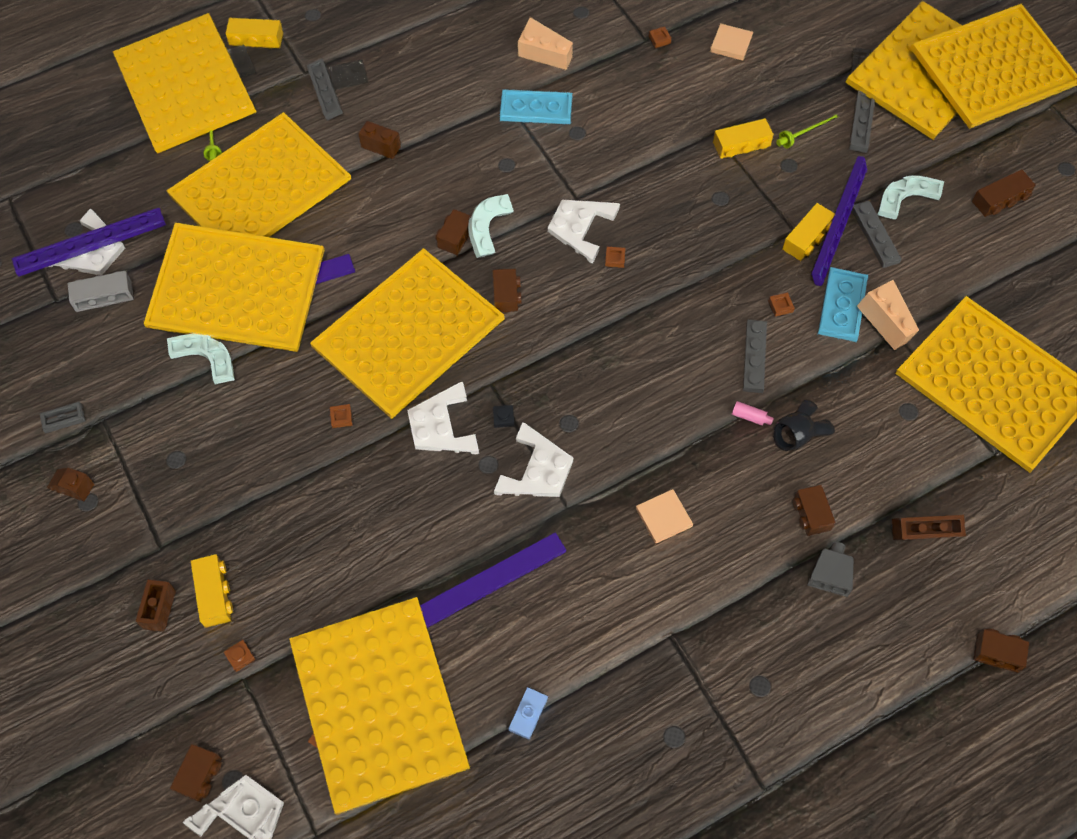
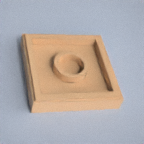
(731, 42)
(664, 516)

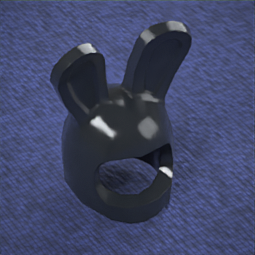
(801, 426)

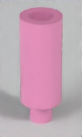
(751, 414)

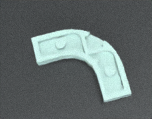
(906, 187)
(480, 221)
(205, 346)

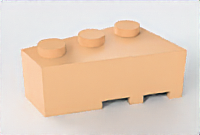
(544, 45)
(889, 314)

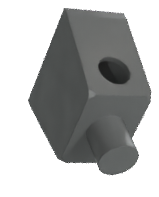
(833, 571)

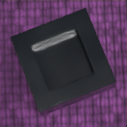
(503, 416)

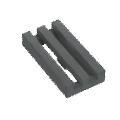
(62, 420)

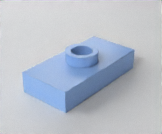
(528, 713)

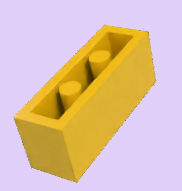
(254, 32)
(743, 138)
(808, 232)
(211, 590)

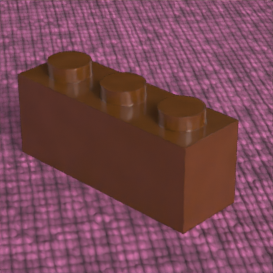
(1003, 193)
(928, 527)

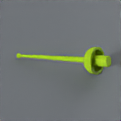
(786, 138)
(211, 151)

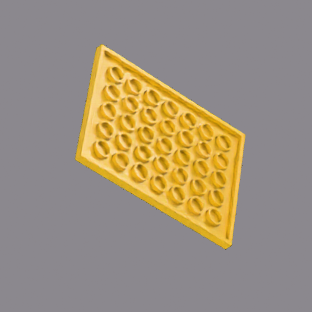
(995, 65)
(898, 78)
(183, 83)
(260, 181)
(235, 287)
(407, 332)
(995, 383)
(378, 705)

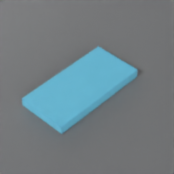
(536, 106)
(840, 312)

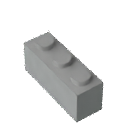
(100, 291)

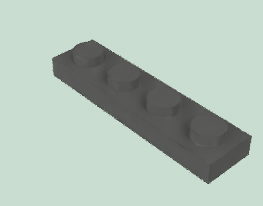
(324, 89)
(861, 123)
(876, 234)
(755, 356)

